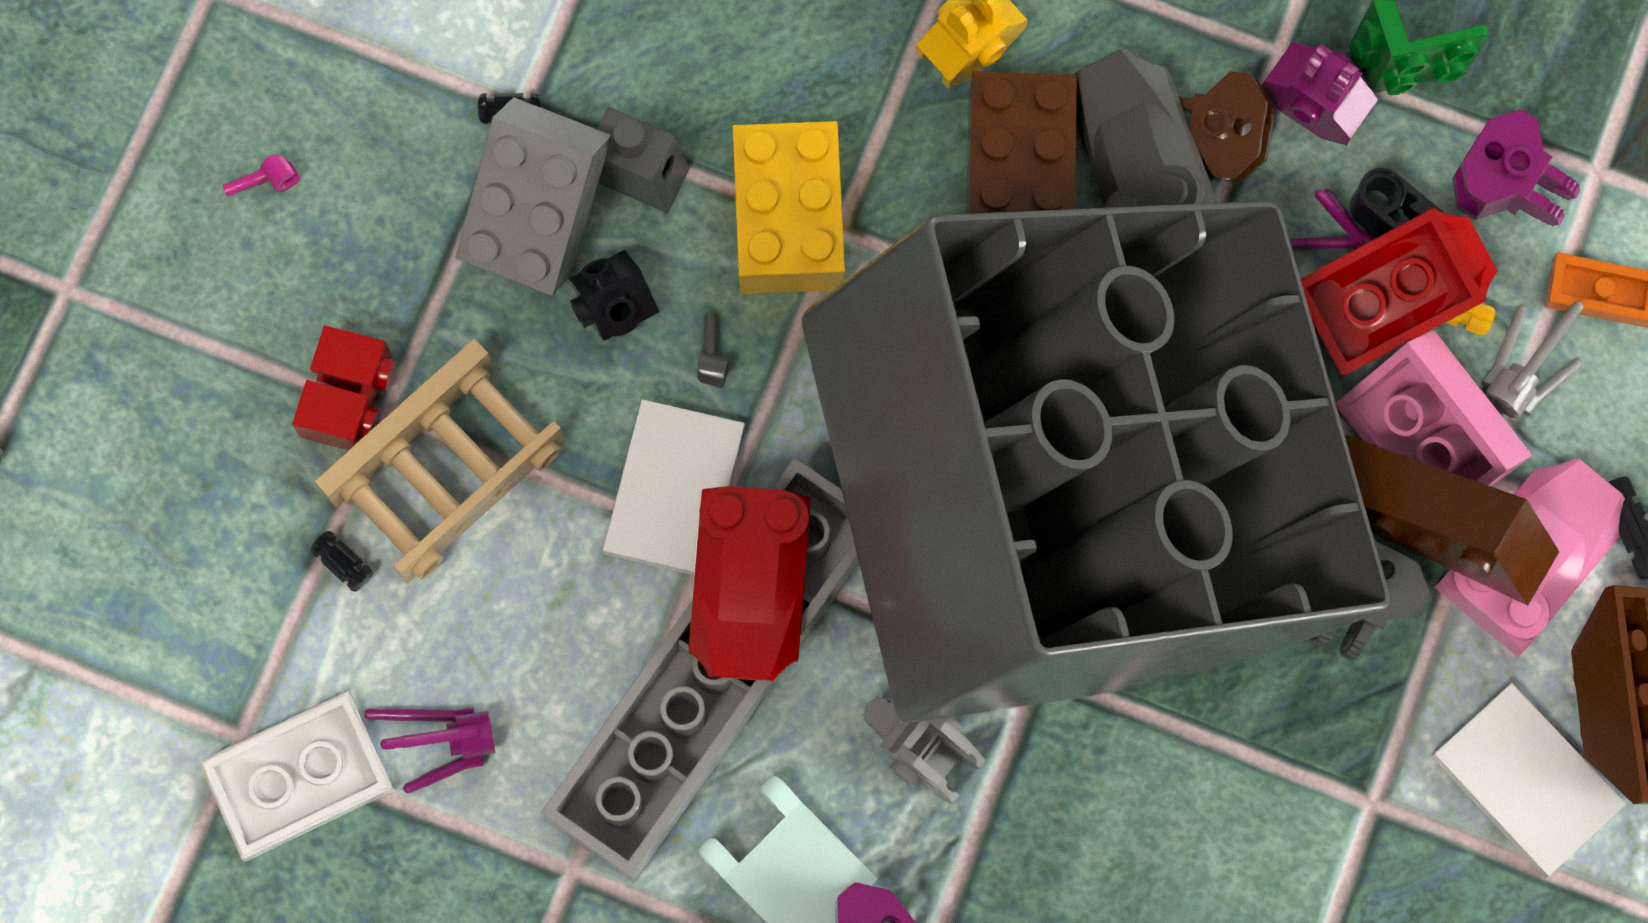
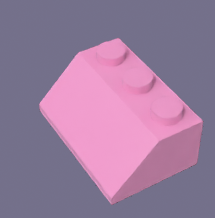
(1433, 413)

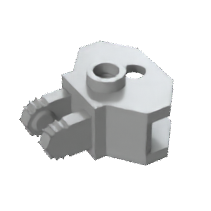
(921, 749)

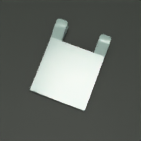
(794, 868)

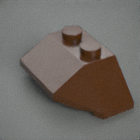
(1613, 689)

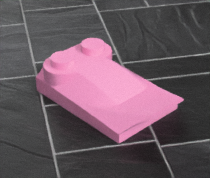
(1582, 520)

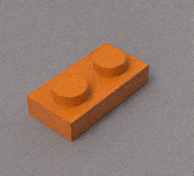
(1603, 288)

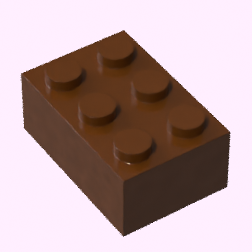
(1021, 142)

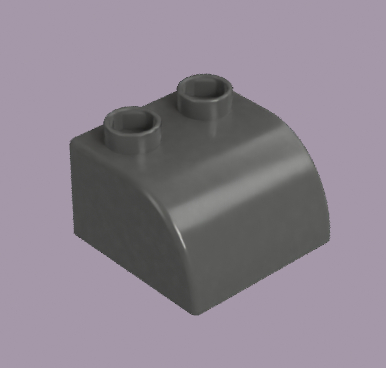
(1088, 452)

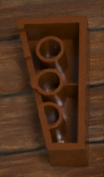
(1454, 520)

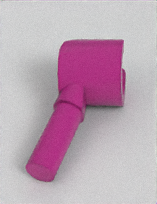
(273, 169)

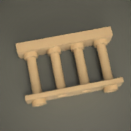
(429, 410)

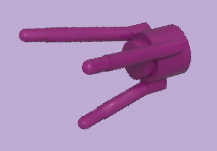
(467, 735)

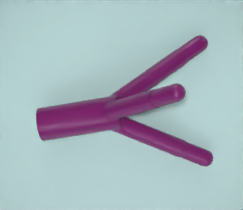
(1356, 237)

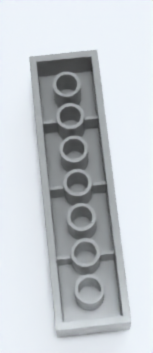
(679, 720)

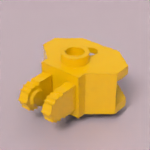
(970, 37)

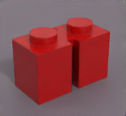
(349, 380)

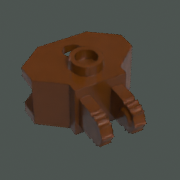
(1219, 121)

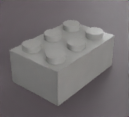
(532, 196)

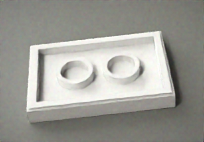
(662, 482)
(296, 776)
(1528, 780)

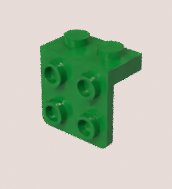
(1399, 65)

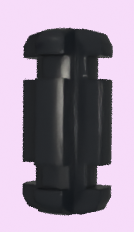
(491, 106)
(341, 561)

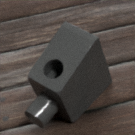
(638, 159)

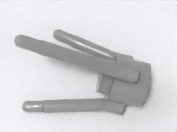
(1513, 389)

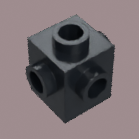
(612, 296)

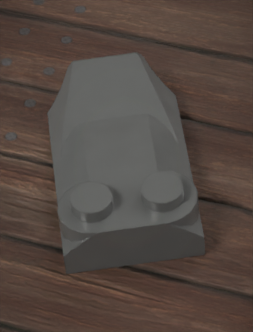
(1138, 134)

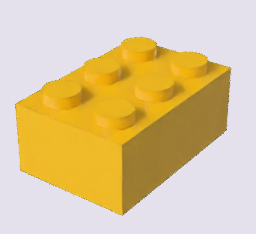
(788, 207)

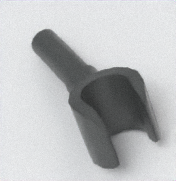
(711, 367)

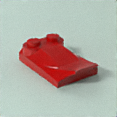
(1398, 287)
(749, 581)

